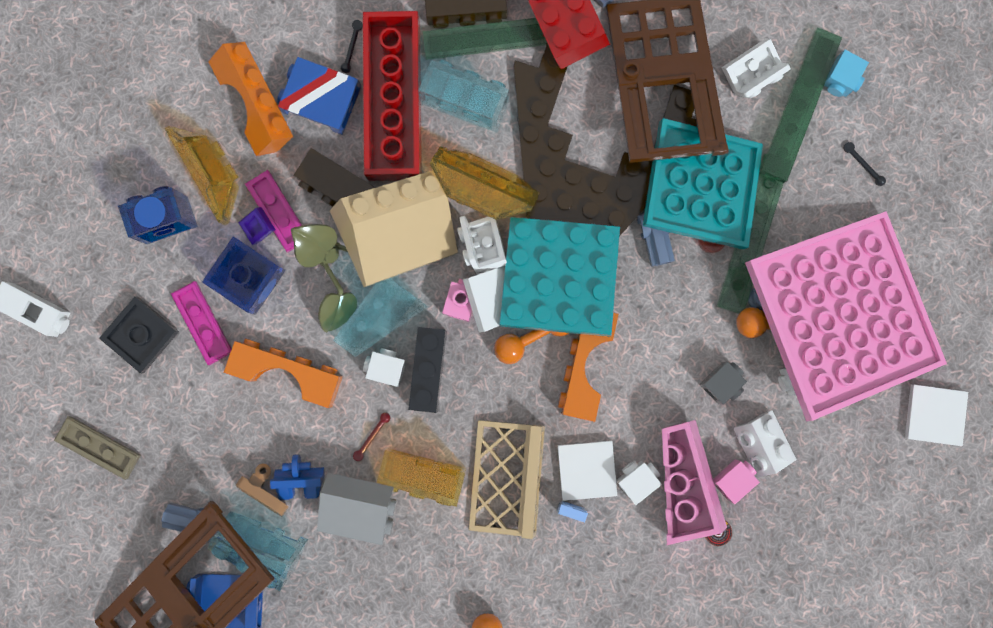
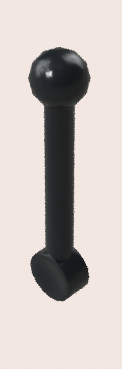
(357, 26)
(849, 148)

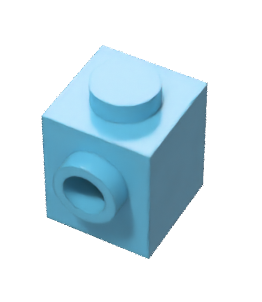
(846, 74)

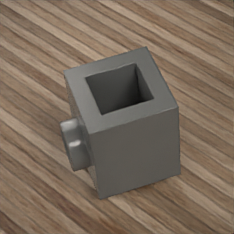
(724, 383)

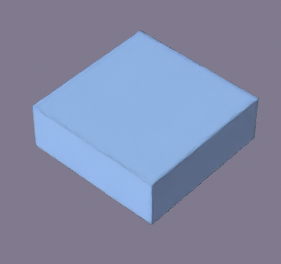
(572, 511)

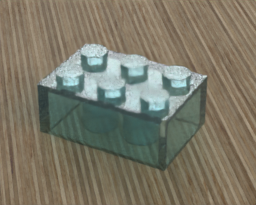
(464, 95)

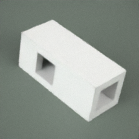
(32, 310)

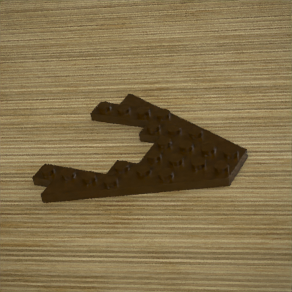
(568, 189)

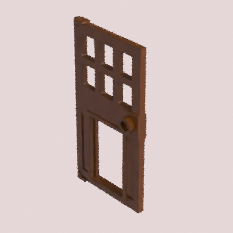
(665, 70)
(172, 595)

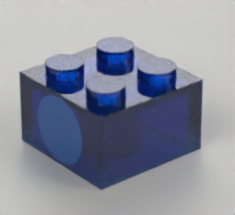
(157, 215)
(243, 276)

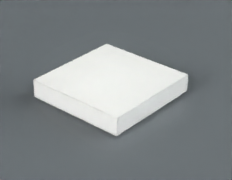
(485, 297)
(936, 415)
(587, 470)

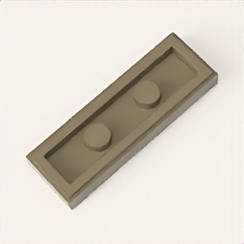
(97, 447)

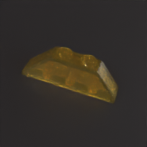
(208, 170)
(482, 184)

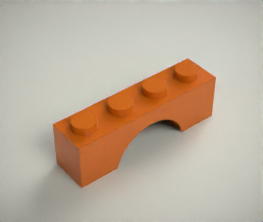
(265, 123)
(316, 384)
(580, 398)

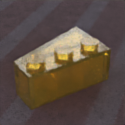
(422, 477)

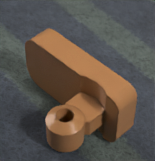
(253, 488)

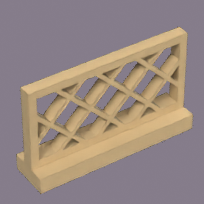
(530, 479)

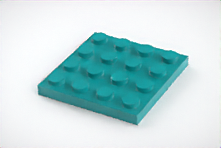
(703, 193)
(560, 276)

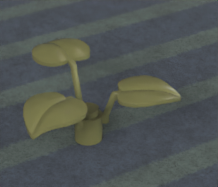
(318, 245)

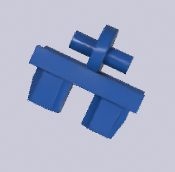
(297, 475)

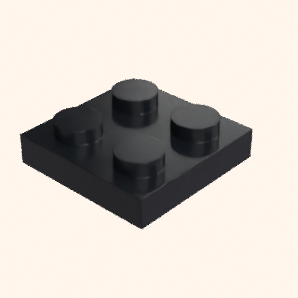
(139, 335)

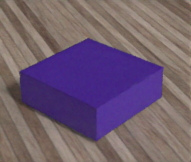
(256, 225)

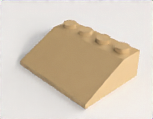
(396, 227)

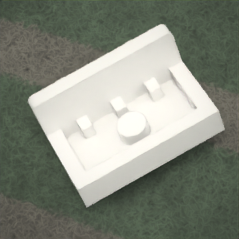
(755, 69)
(483, 244)
(765, 444)

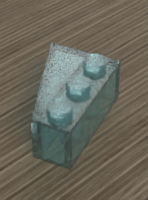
(378, 315)
(273, 549)

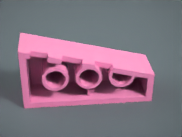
(689, 487)

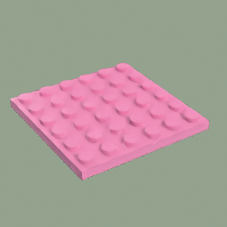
(845, 315)

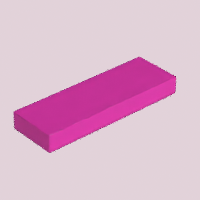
(275, 205)
(201, 323)

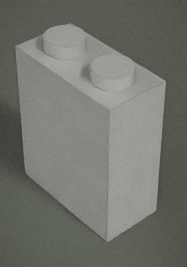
(356, 509)

